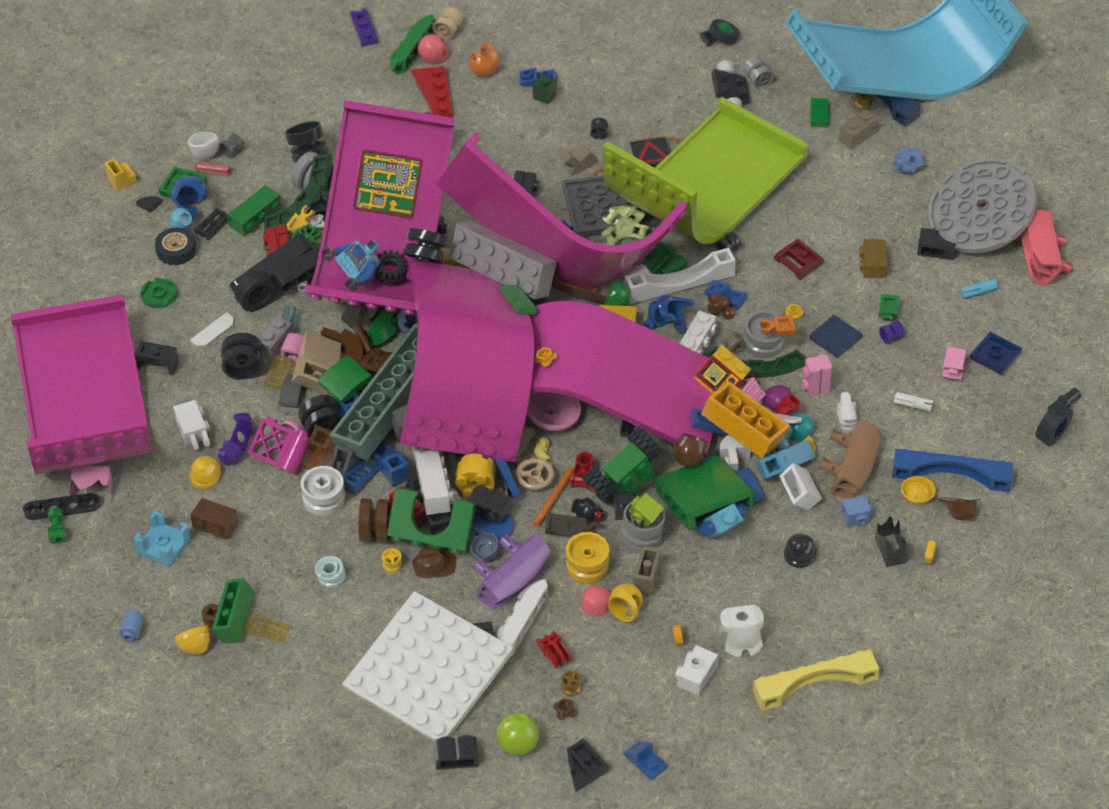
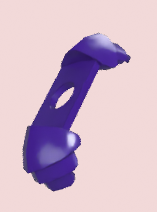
(234, 449)

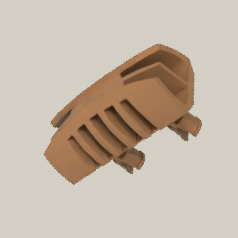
(856, 461)

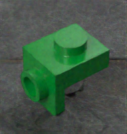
(888, 307)

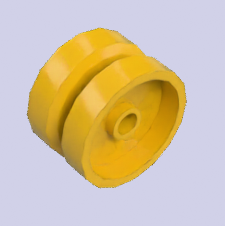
(587, 557)

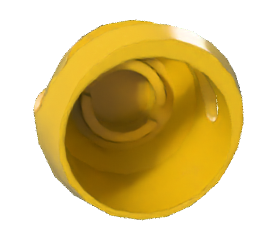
(625, 594)

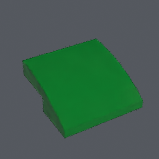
(344, 379)

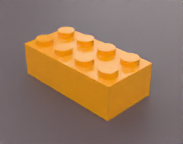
(745, 419)

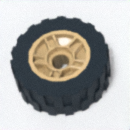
(175, 246)

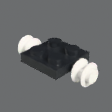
(730, 85)

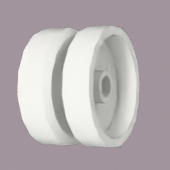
(323, 490)

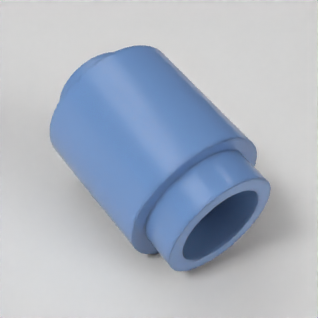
(131, 626)

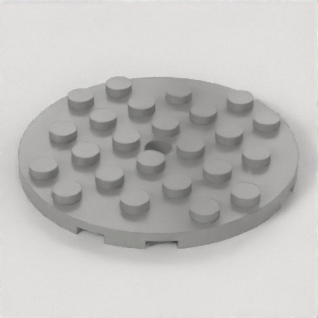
(1008, 208)

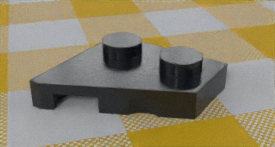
(584, 764)

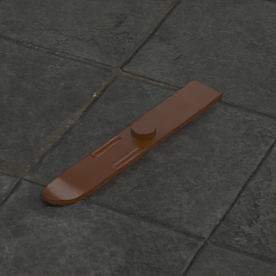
(578, 291)

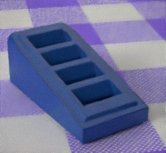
(355, 488)

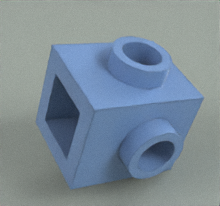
(908, 160)

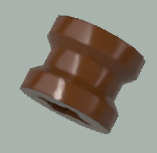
(207, 614)

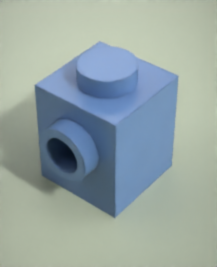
(856, 511)

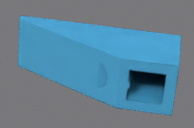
(782, 460)

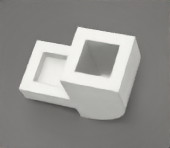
(732, 450)

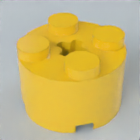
(475, 471)

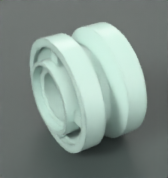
(327, 565)

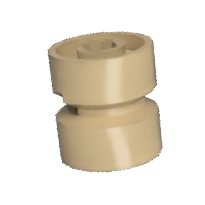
(448, 23)

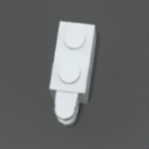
(191, 424)

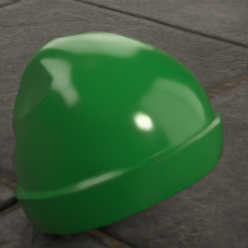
(618, 295)

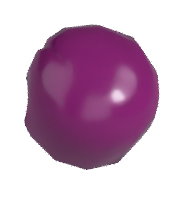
(775, 395)

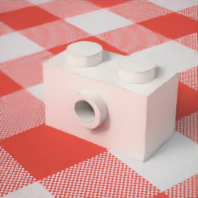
(800, 487)
(696, 670)

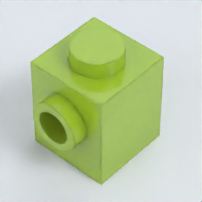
(645, 509)

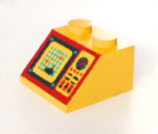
(720, 369)

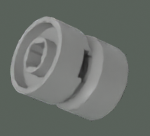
(758, 72)

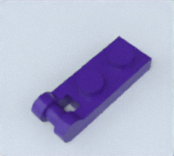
(363, 27)

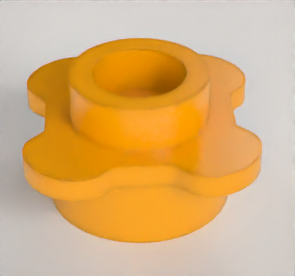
(545, 356)

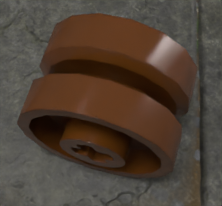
(374, 520)

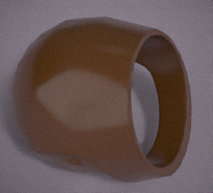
(690, 450)

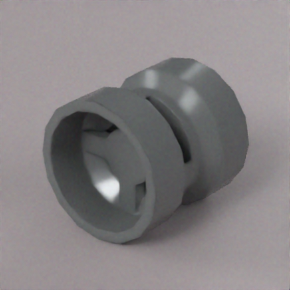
(232, 145)

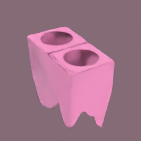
(87, 475)

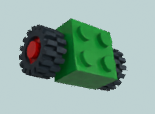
(627, 469)

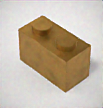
(874, 258)

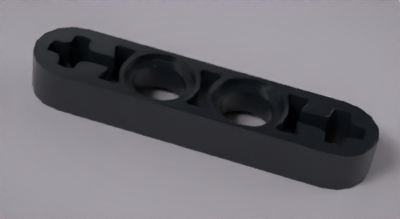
(62, 502)

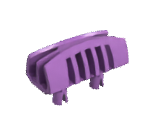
(514, 573)

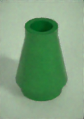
(675, 264)

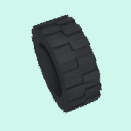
(249, 284)

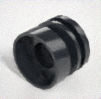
(306, 138)

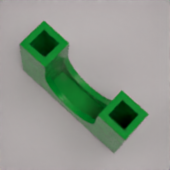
(403, 525)

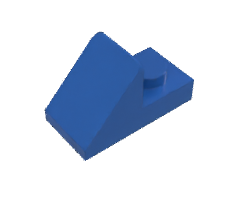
(645, 760)

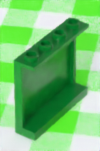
(701, 489)

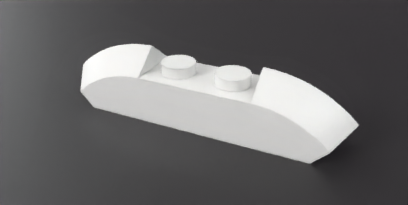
(524, 614)

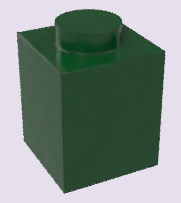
(544, 89)

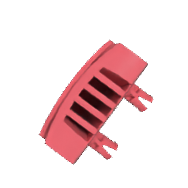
(1042, 249)

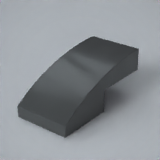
(290, 392)

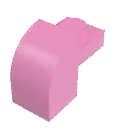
(954, 363)

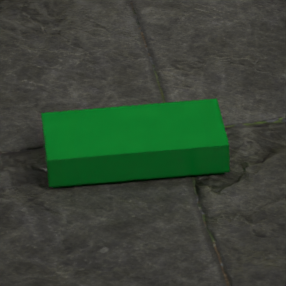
(819, 112)

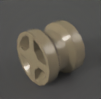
(733, 342)

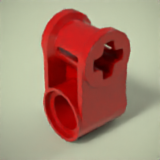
(583, 464)

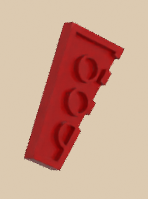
(434, 89)

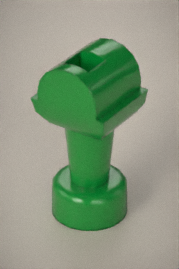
(56, 530)

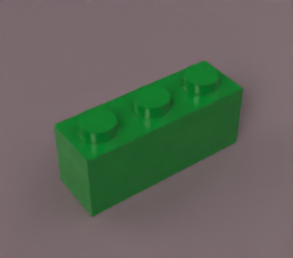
(252, 211)
(233, 610)

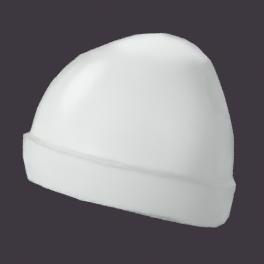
(204, 145)

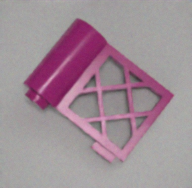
(290, 451)

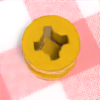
(396, 560)

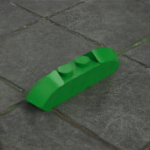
(408, 48)
(383, 326)

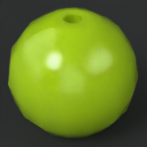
(517, 734)

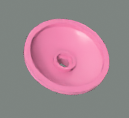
(553, 410)

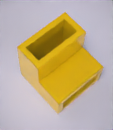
(119, 175)

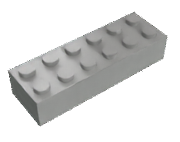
(502, 259)

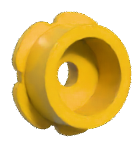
(795, 311)

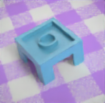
(162, 541)

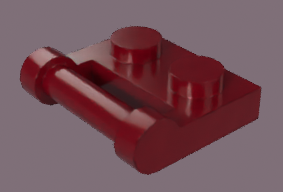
(802, 255)

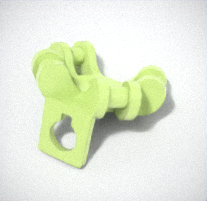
(624, 225)

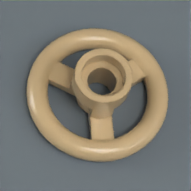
(534, 477)

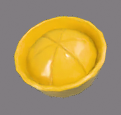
(918, 490)

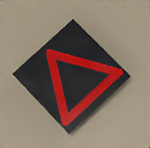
(650, 150)

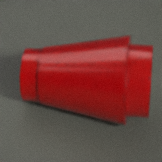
(788, 405)

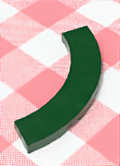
(309, 196)
(777, 367)

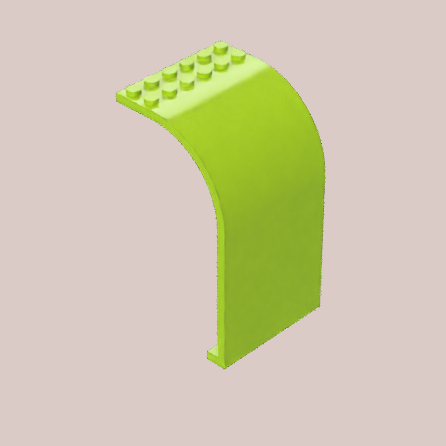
(716, 171)

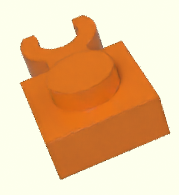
(780, 325)

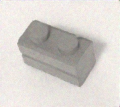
(274, 337)

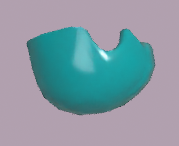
(802, 429)

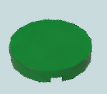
(158, 293)

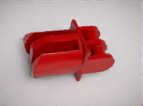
(554, 649)

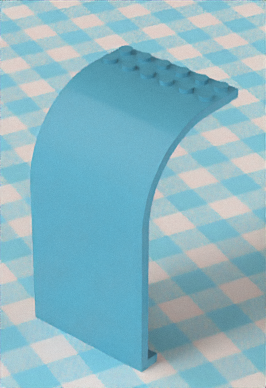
(922, 60)

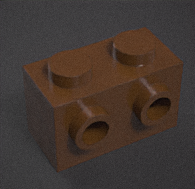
(214, 518)

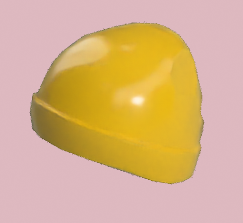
(204, 472)
(194, 640)

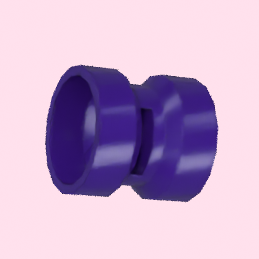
(892, 331)

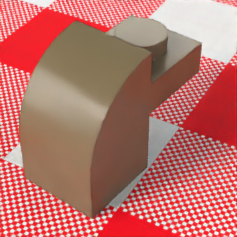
(578, 159)

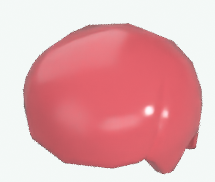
(596, 600)

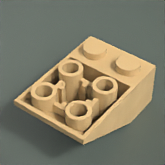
(314, 359)

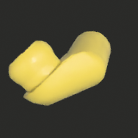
(541, 449)

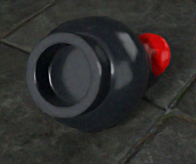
(586, 508)

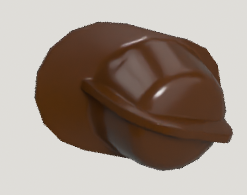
(960, 508)
(434, 563)

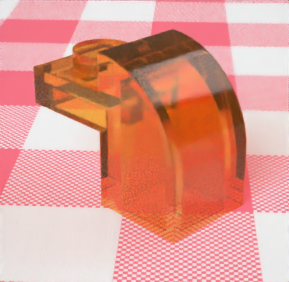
(318, 448)

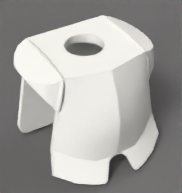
(743, 629)

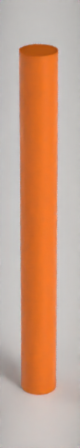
(553, 497)

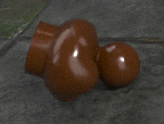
(717, 303)

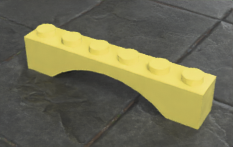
(853, 668)

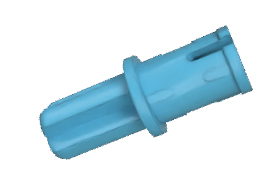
(979, 288)

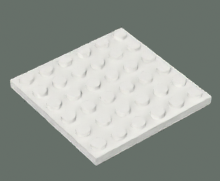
(428, 667)

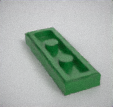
(518, 299)

